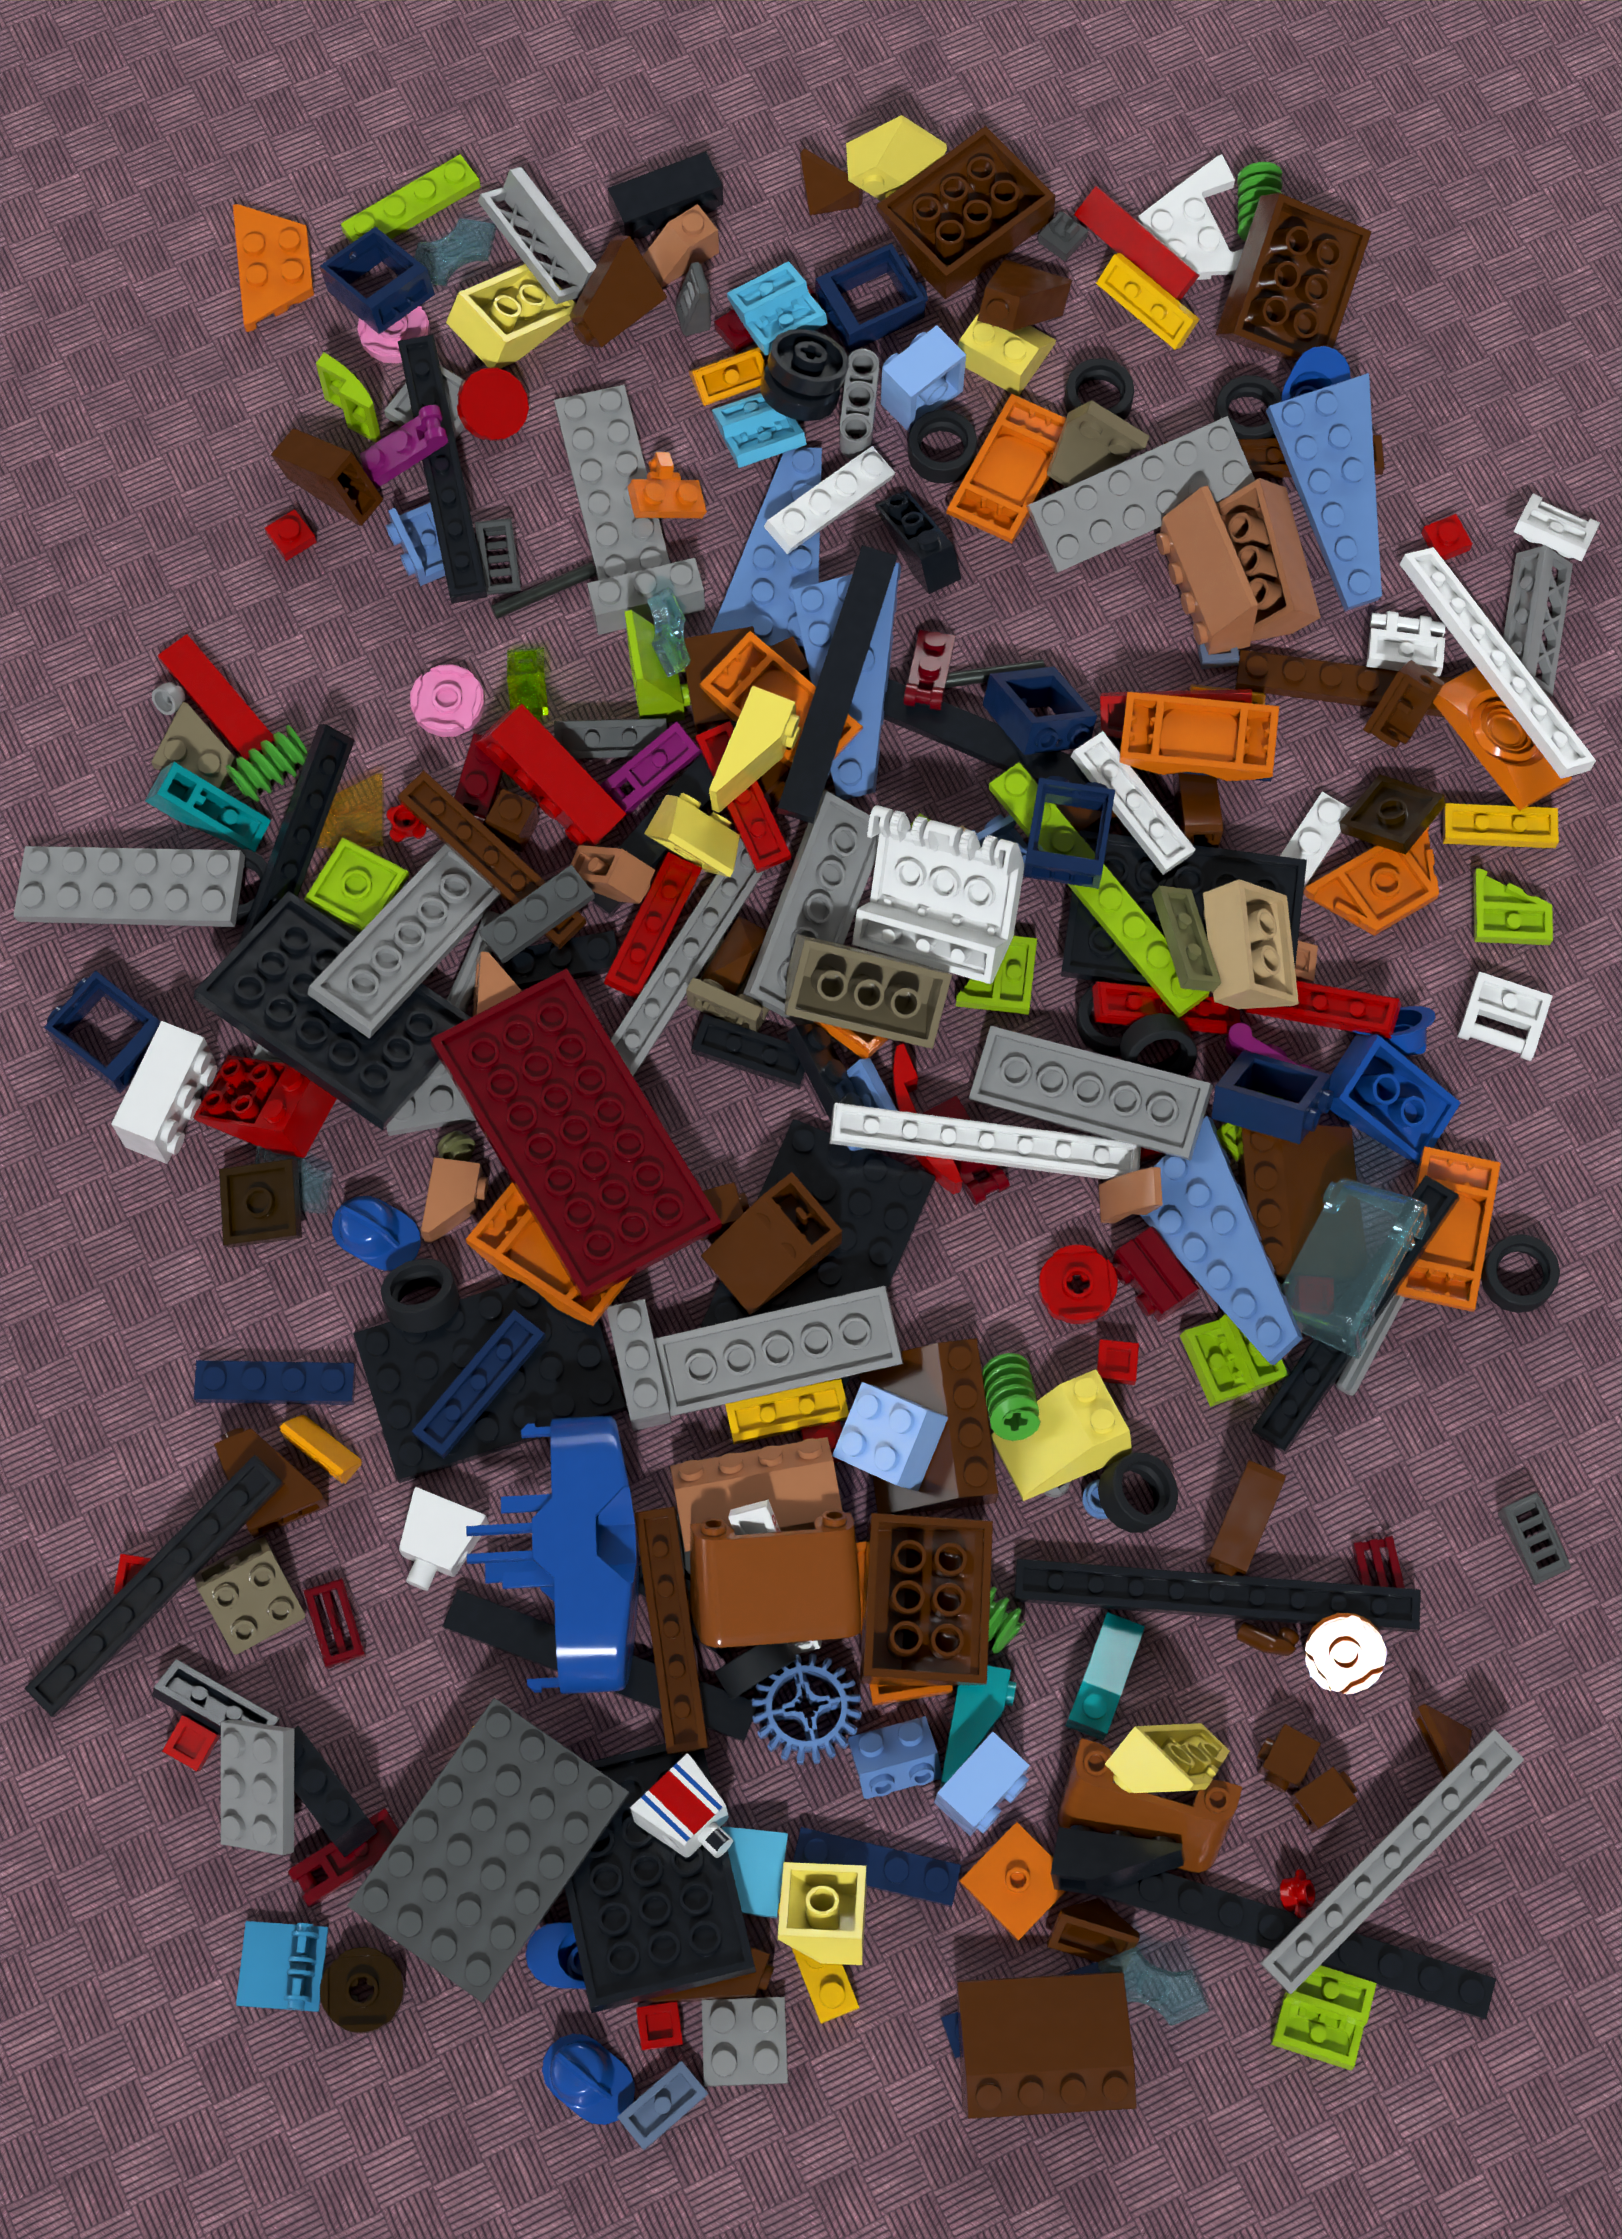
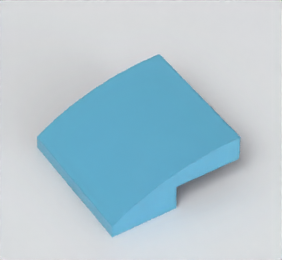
(775, 305)
(756, 430)
(757, 1869)

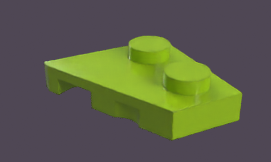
(1509, 914)
(1011, 985)

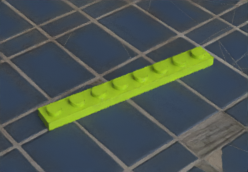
(1108, 904)

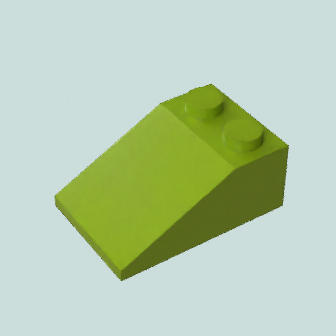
(654, 691)

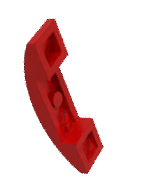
(906, 1081)

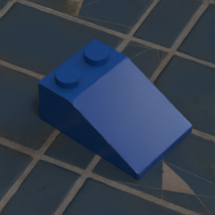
(1390, 1097)

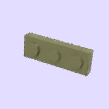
(1186, 938)

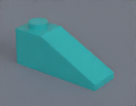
(206, 807)
(1105, 1676)
(974, 1716)

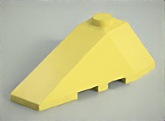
(1167, 1758)

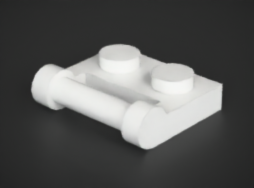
(1556, 528)
(1507, 1004)

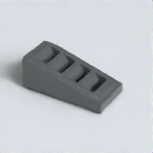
(694, 302)
(498, 528)
(1515, 1531)

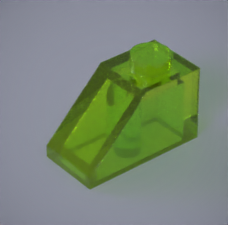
(528, 680)

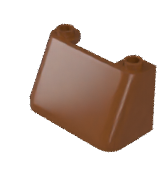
(775, 1583)
(1098, 1803)

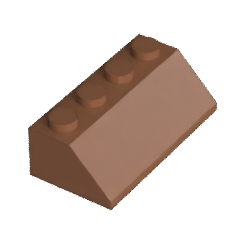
(1271, 557)
(1208, 574)
(793, 1477)

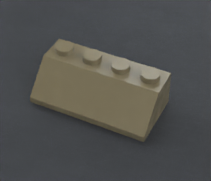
(865, 991)

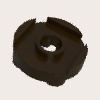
(380, 2006)

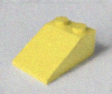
(507, 316)
(757, 743)
(1075, 1437)

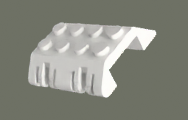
(940, 895)

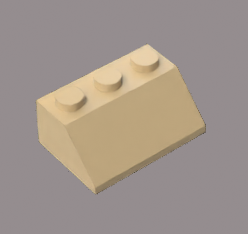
(1251, 946)

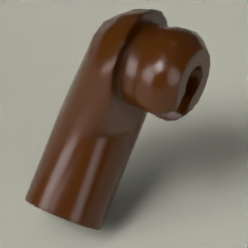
(1282, 1644)

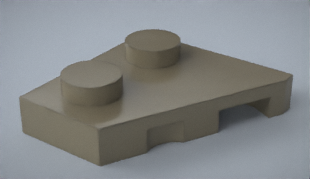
(194, 748)

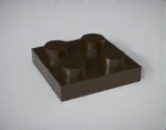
(1392, 814)
(260, 1203)

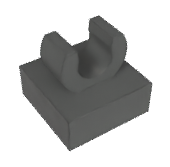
(1062, 236)

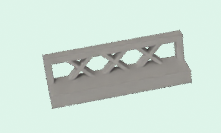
(548, 234)
(1530, 615)

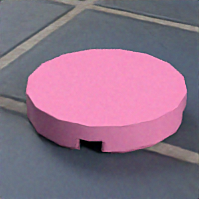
(385, 345)
(447, 700)

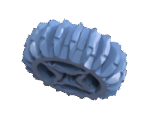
(824, 1703)

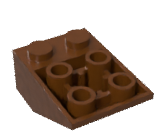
(773, 1244)

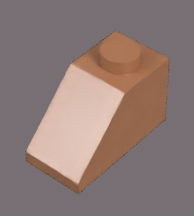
(682, 242)
(613, 873)
(491, 984)
(452, 1196)

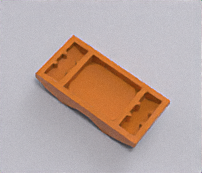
(1009, 470)
(758, 665)
(1199, 736)
(1497, 739)
(517, 1248)
(1454, 1259)

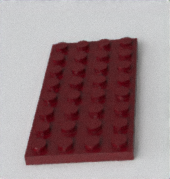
(575, 1134)

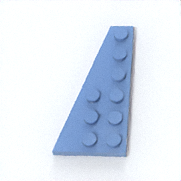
(1331, 461)
(766, 574)
(817, 613)
(1220, 1245)

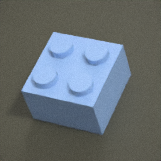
(922, 377)
(890, 1436)
(982, 1784)

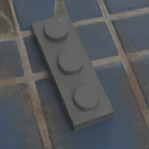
(608, 737)
(536, 914)

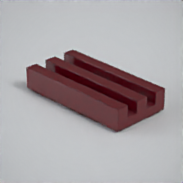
(1374, 1546)
(344, 1656)

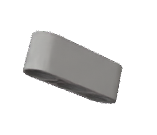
(859, 389)

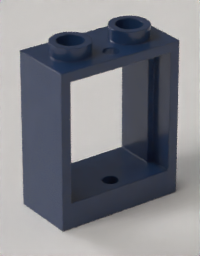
(836, 282)
(391, 301)
(1015, 692)
(1064, 867)
(85, 997)
(1266, 1114)

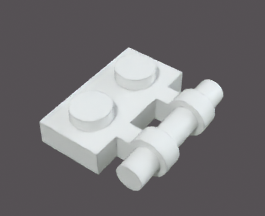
(1395, 649)

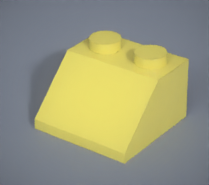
(891, 156)
(1004, 355)
(695, 835)
(824, 1911)

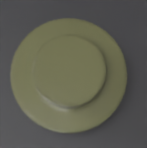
(456, 1146)

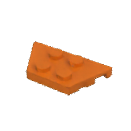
(271, 264)
(1379, 886)

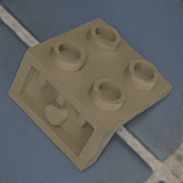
(1093, 443)
(714, 1001)
(249, 1596)

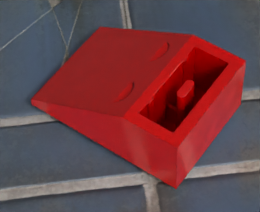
(266, 1105)

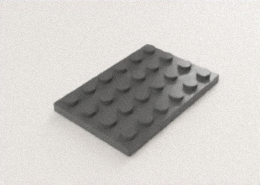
(488, 1850)

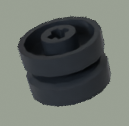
(804, 375)

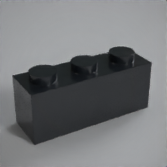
(663, 194)
(328, 1798)

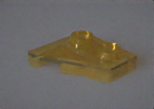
(356, 815)

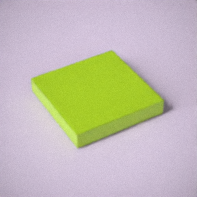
(355, 885)

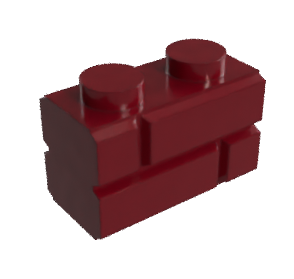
(1154, 1274)

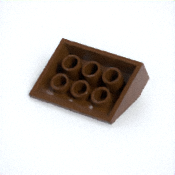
(967, 211)
(1292, 278)
(1288, 1183)
(962, 1467)
(926, 1601)
(1045, 2045)

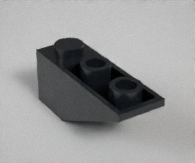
(920, 542)
(1103, 1861)

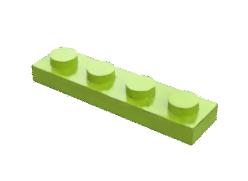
(415, 201)

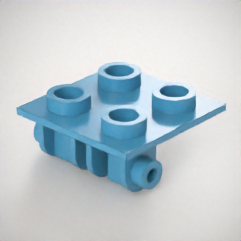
(282, 1966)

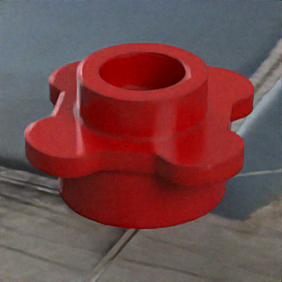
(399, 831)
(1297, 1893)

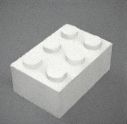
(165, 1093)

